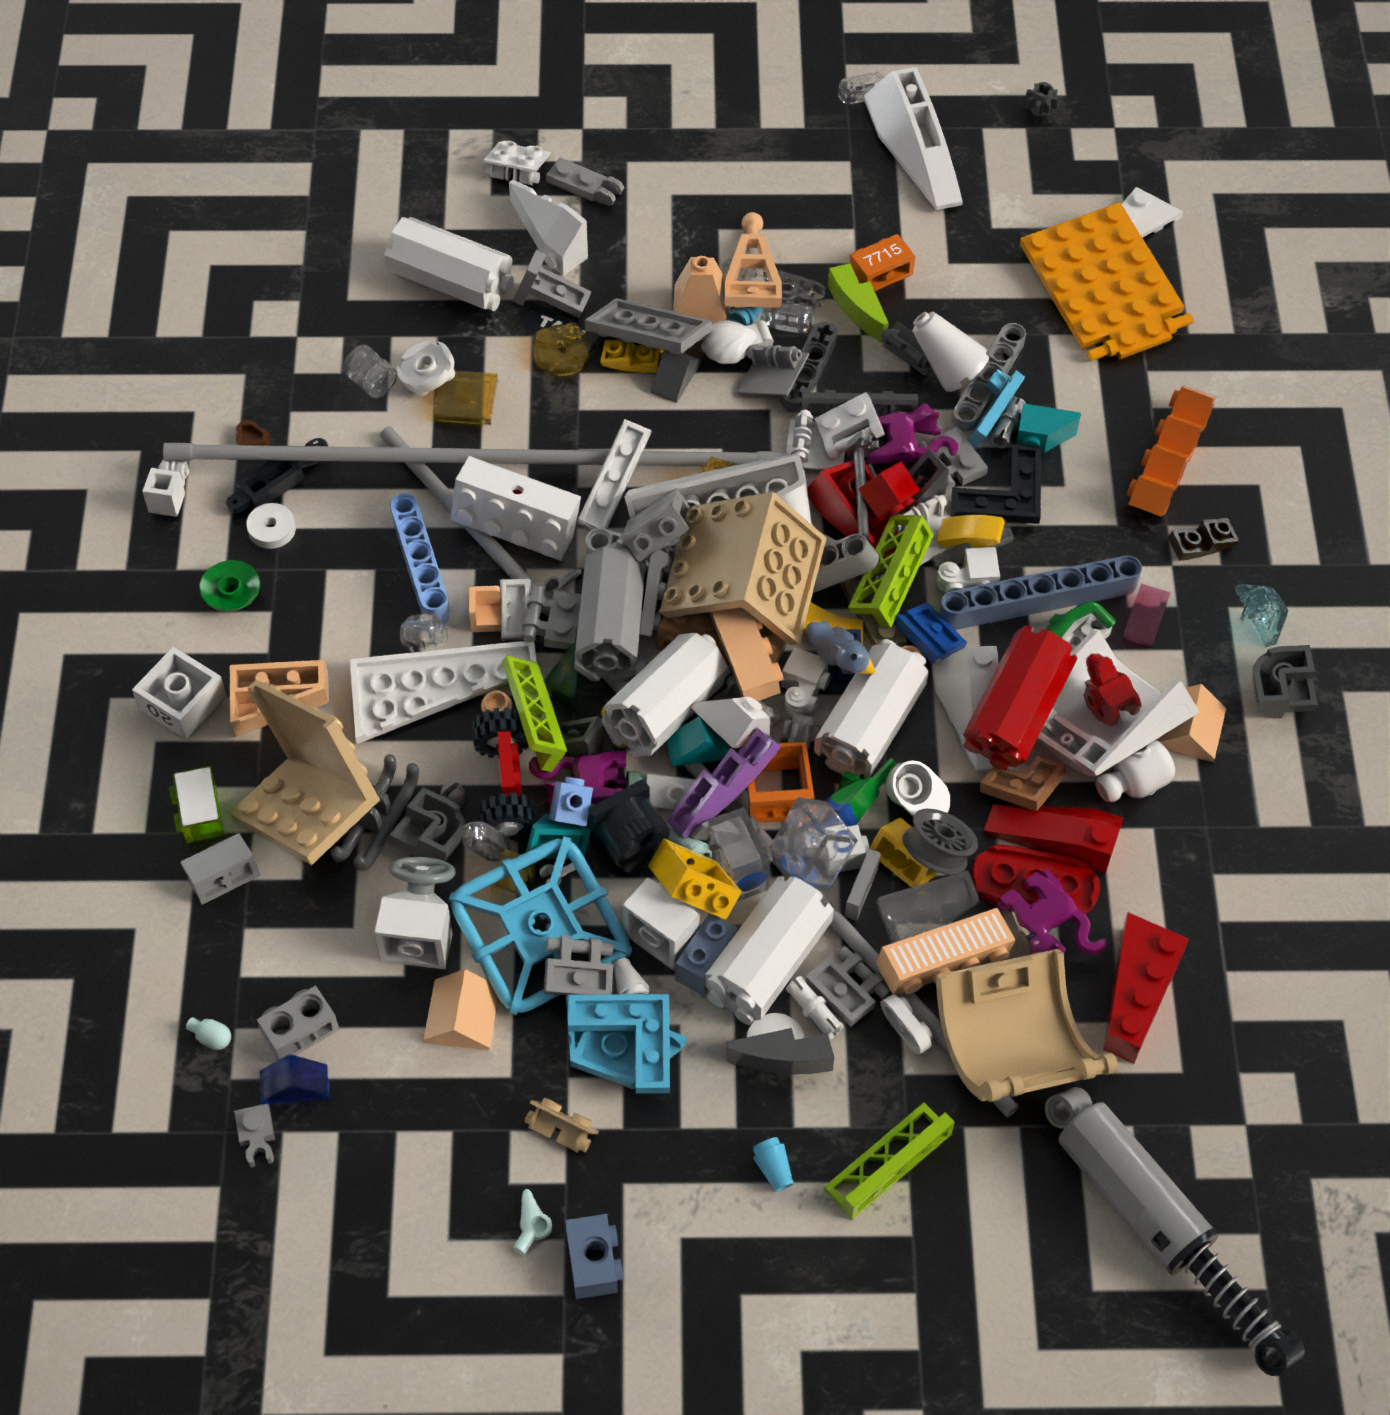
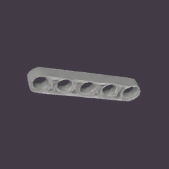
(978, 383)

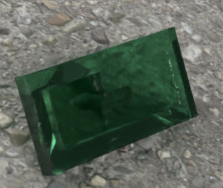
(563, 680)

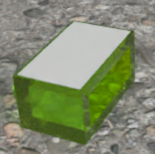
(197, 804)

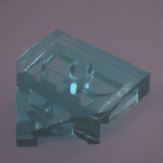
(1264, 609)

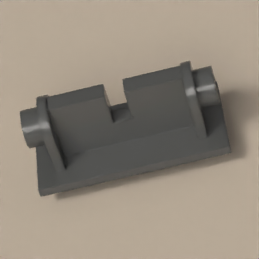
(905, 345)

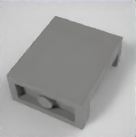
(656, 525)

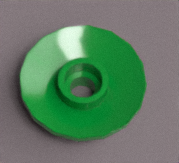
(229, 576)

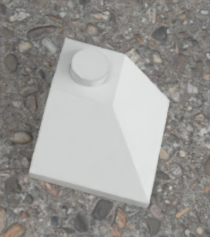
(734, 718)

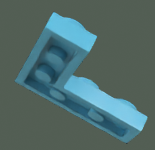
(631, 1012)

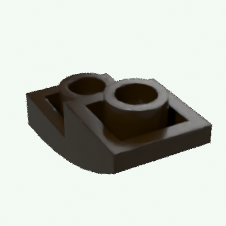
(1207, 539)

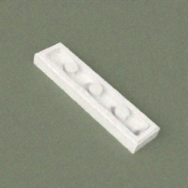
(614, 476)

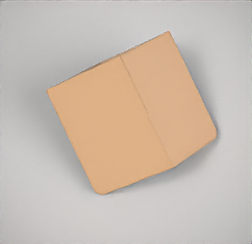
(485, 608)

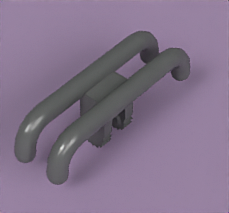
(380, 817)

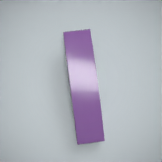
(717, 790)

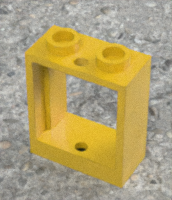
(698, 883)

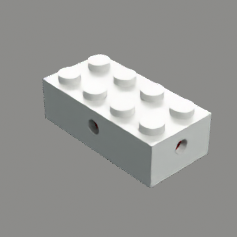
(514, 508)

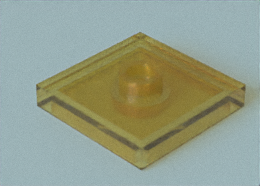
(466, 398)

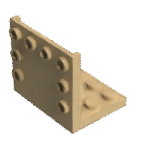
(747, 556)
(313, 792)

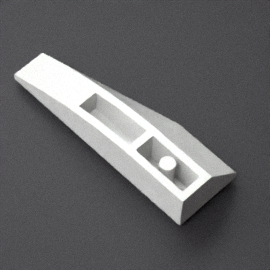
(914, 135)

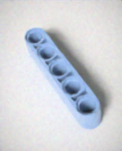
(407, 523)

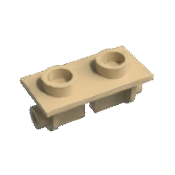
(573, 1129)

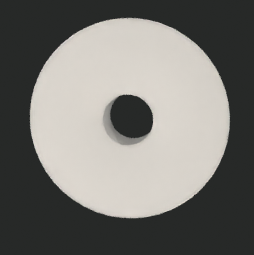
(271, 536)

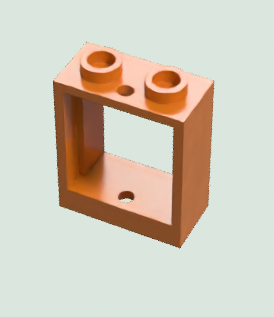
(775, 805)

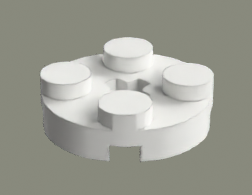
(424, 380)

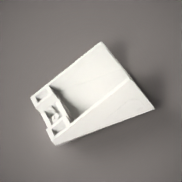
(1093, 746)

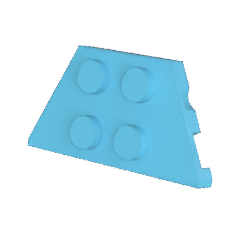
(611, 1053)

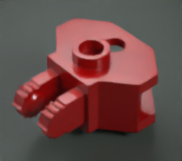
(1109, 691)

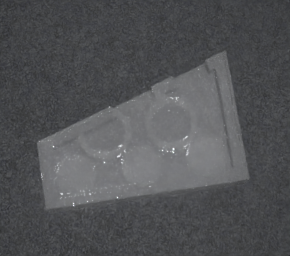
(927, 906)

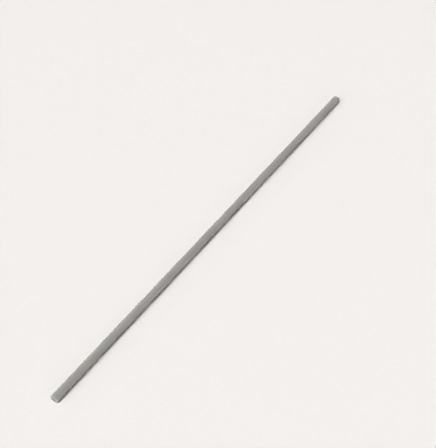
(839, 922)

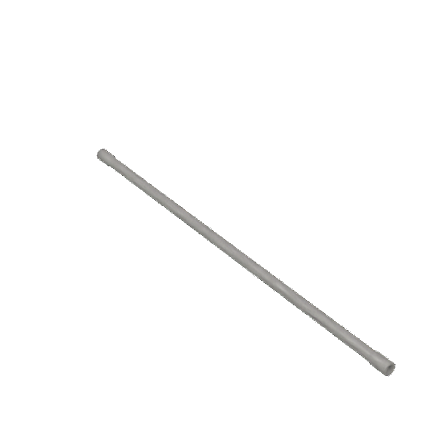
(189, 452)

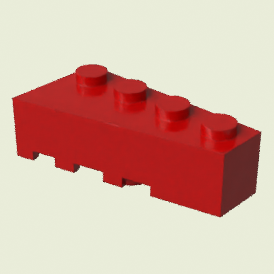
(1142, 977)

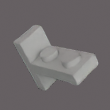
(551, 288)

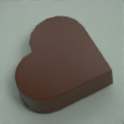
(249, 434)

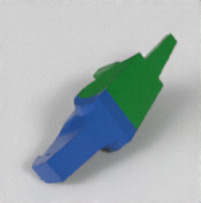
(857, 795)

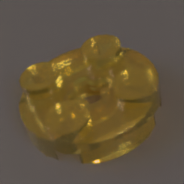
(558, 336)

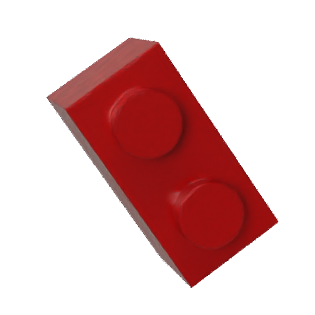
(890, 491)

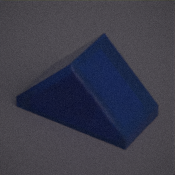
(293, 1080)

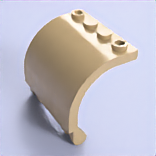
(1015, 1027)

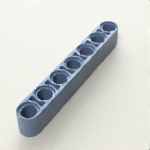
(1053, 591)

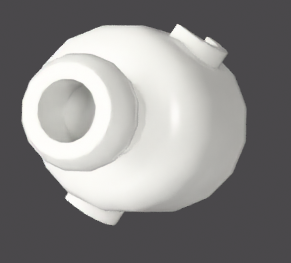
(1138, 774)

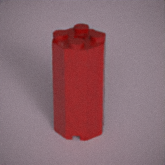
(1019, 697)

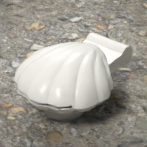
(730, 340)

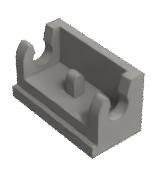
(220, 868)

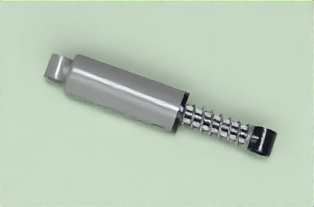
(1163, 1218)

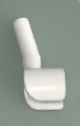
(548, 869)

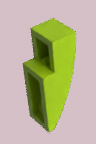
(857, 300)

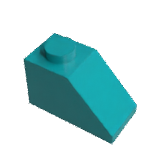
(1046, 426)

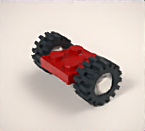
(504, 736)

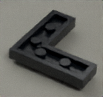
(1019, 504)

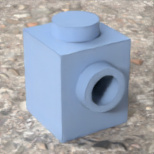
(573, 813)

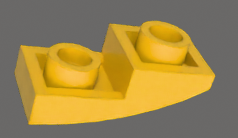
(630, 357)
(975, 530)

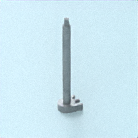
(859, 449)

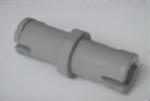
(1007, 423)

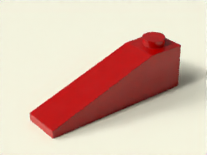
(835, 499)
(1058, 830)

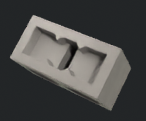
(302, 1030)

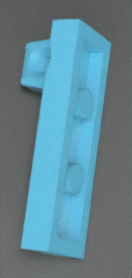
(1004, 388)

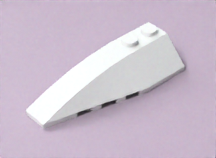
(742, 480)

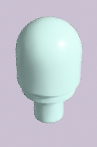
(210, 1033)

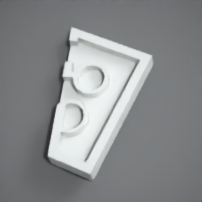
(1149, 212)

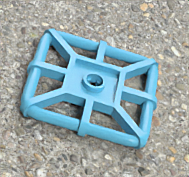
(519, 917)

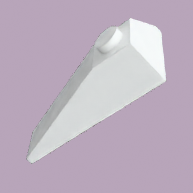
(553, 227)
(960, 686)

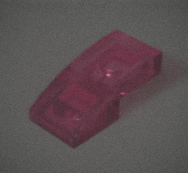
(1146, 615)

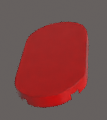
(1009, 866)

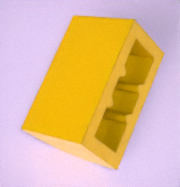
(896, 857)

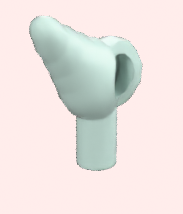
(532, 1223)

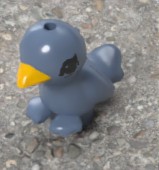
(839, 648)

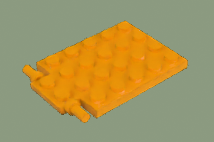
(1106, 283)

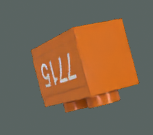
(883, 262)

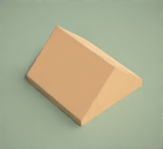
(1201, 733)
(462, 1011)

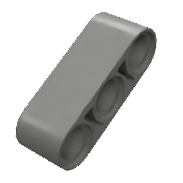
(845, 560)

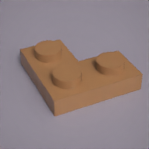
(1025, 789)

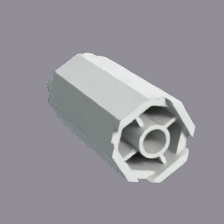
(449, 263)
(662, 693)
(872, 710)
(768, 949)

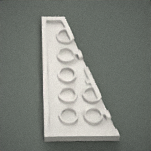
(411, 686)

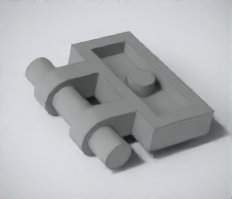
(964, 465)
(562, 621)
(578, 977)
(841, 991)

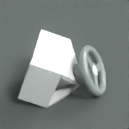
(416, 922)

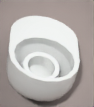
(916, 788)

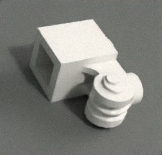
(165, 487)
(978, 568)
(803, 677)

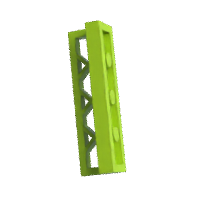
(899, 567)
(535, 711)
(894, 1165)

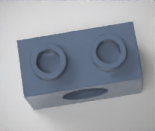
(703, 951)
(599, 1276)

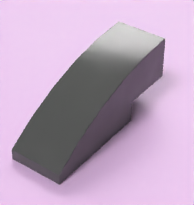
(781, 1053)

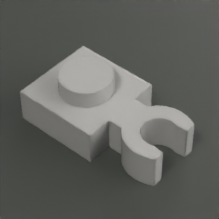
(255, 1129)

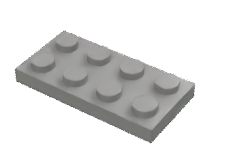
(648, 325)

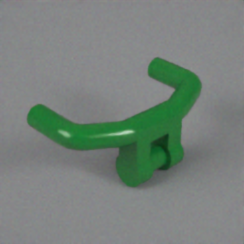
(1061, 623)

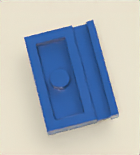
(930, 632)

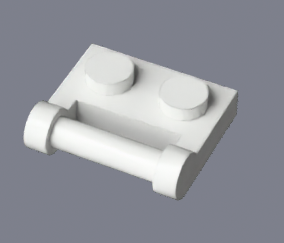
(846, 420)

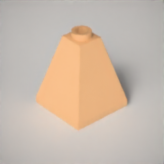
(701, 290)

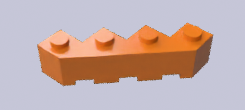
(1174, 448)

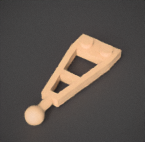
(753, 293)

